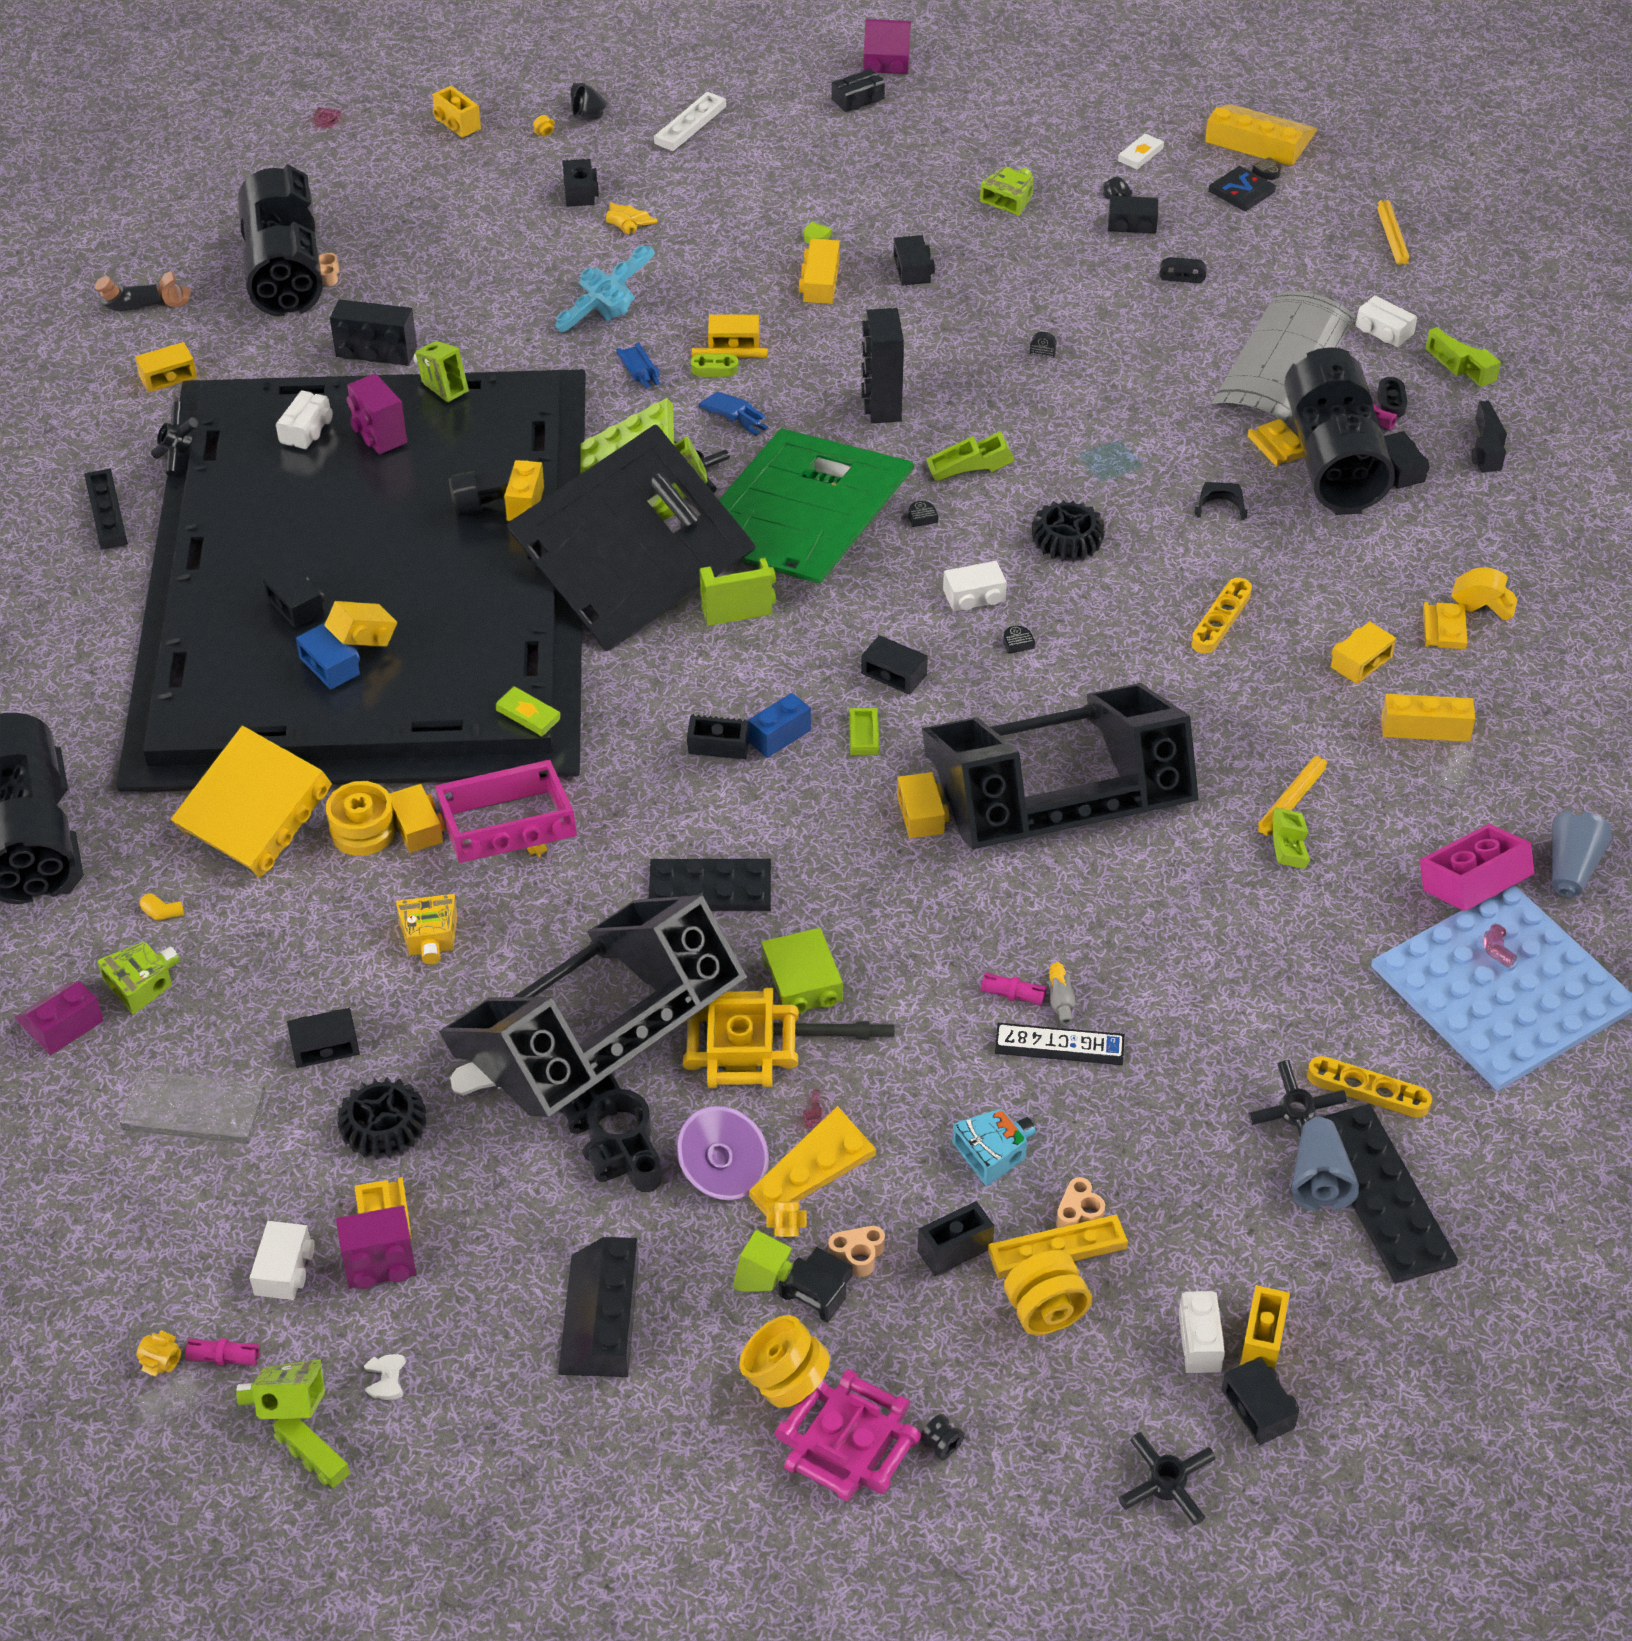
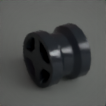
(942, 1436)

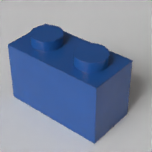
(328, 657)
(779, 725)

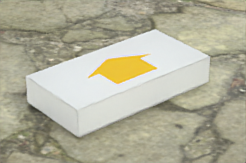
(1141, 151)

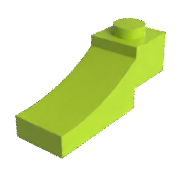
(1461, 358)
(971, 455)

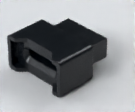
(818, 1282)

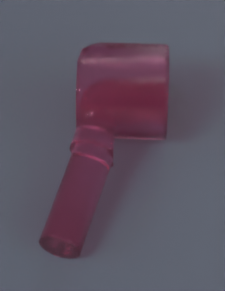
(813, 1116)

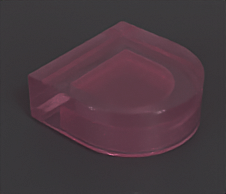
(326, 117)

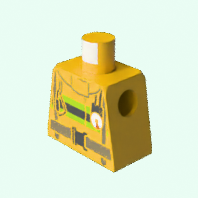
(428, 925)

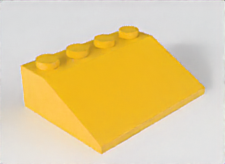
(1258, 133)

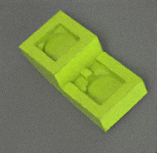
(1289, 838)

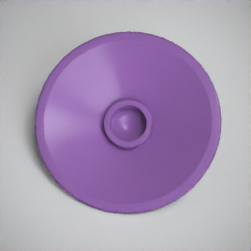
(722, 1152)

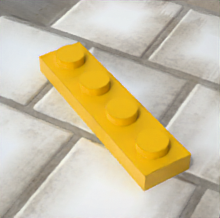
(1079, 1240)

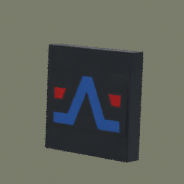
(1242, 188)

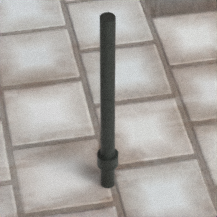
(861, 1030)

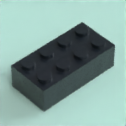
(882, 365)

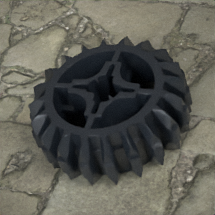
(1068, 530)
(386, 1126)

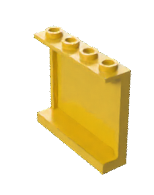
(252, 801)

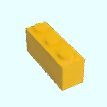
(820, 271)
(1428, 717)

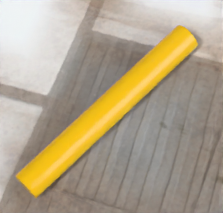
(738, 352)

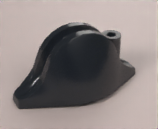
(586, 102)

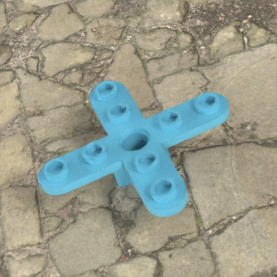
(605, 292)

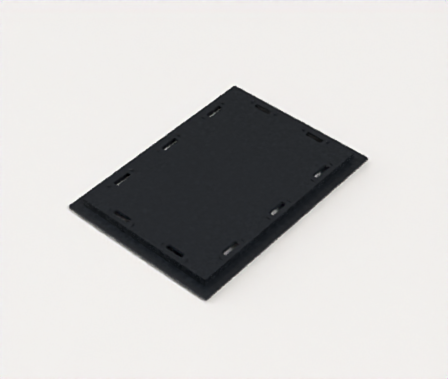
(362, 534)

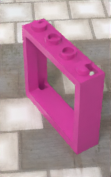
(500, 788)

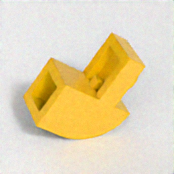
(1485, 587)

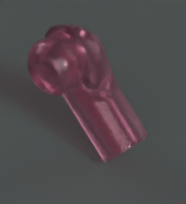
(1495, 946)

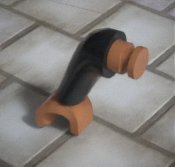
(133, 297)

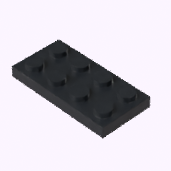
(722, 882)

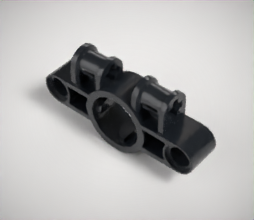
(618, 1153)

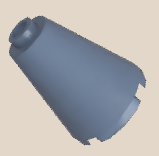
(1577, 850)
(1323, 1168)

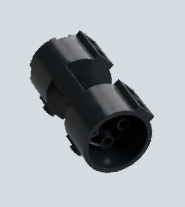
(279, 241)
(1339, 431)
(35, 838)

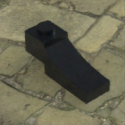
(1489, 447)

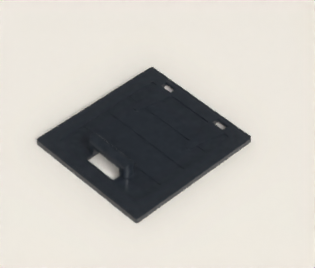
(615, 549)

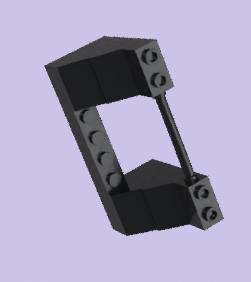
(984, 777)
(527, 1042)

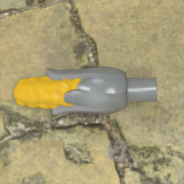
(1061, 993)

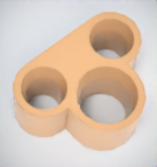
(329, 268)
(1076, 1198)
(861, 1241)

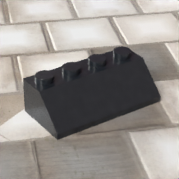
(600, 1309)

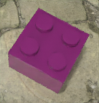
(376, 413)
(376, 1247)

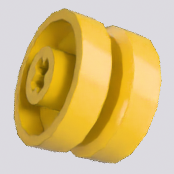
(360, 818)
(1047, 1292)
(784, 1361)

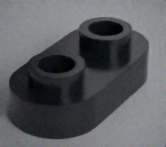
(1392, 396)

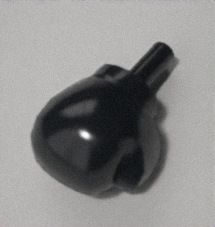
(1116, 187)

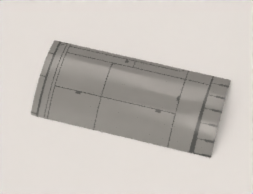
(1285, 333)

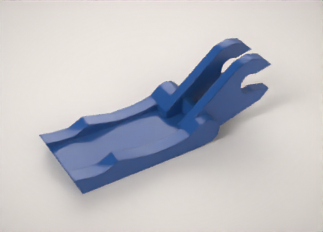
(639, 365)
(735, 409)

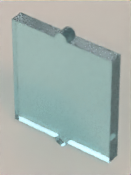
(1110, 460)

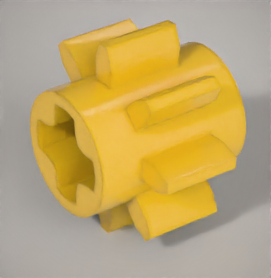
(786, 1218)
(158, 1353)

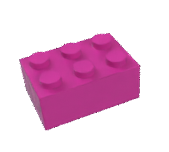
(1477, 867)

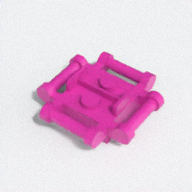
(848, 1437)

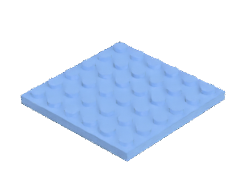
(1500, 1015)

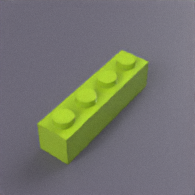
(312, 1450)

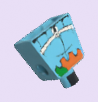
(992, 1143)

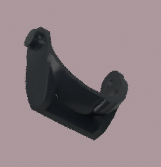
(1226, 491)

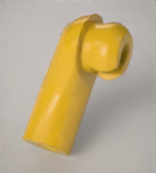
(160, 910)

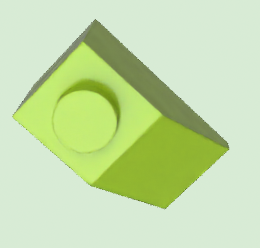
(762, 1264)

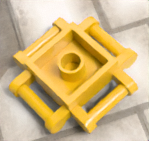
(742, 1038)

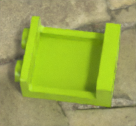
(737, 595)
(803, 970)

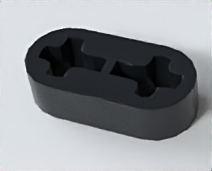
(1183, 270)

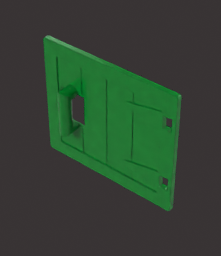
(796, 510)

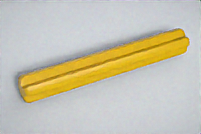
(1393, 232)
(1294, 792)

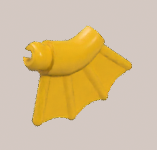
(628, 218)

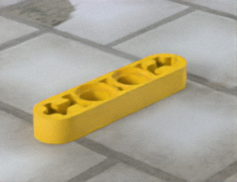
(1220, 615)
(1370, 1083)

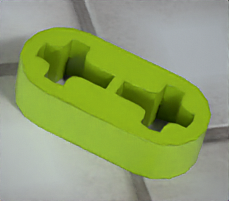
(714, 365)

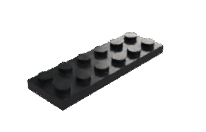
(1390, 1200)

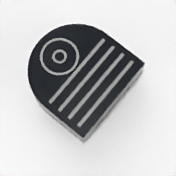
(1267, 169)
(1043, 344)
(922, 513)
(1018, 639)

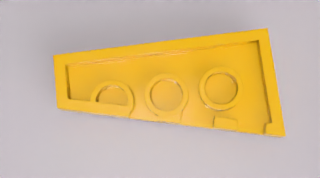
(815, 1161)

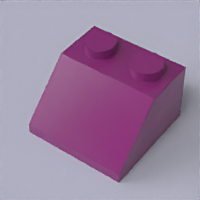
(887, 46)
(61, 1016)

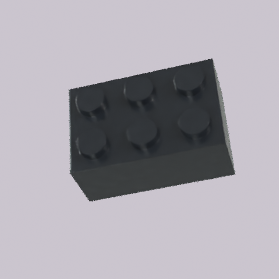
(373, 332)

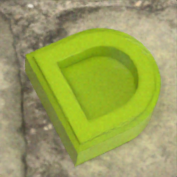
(816, 231)

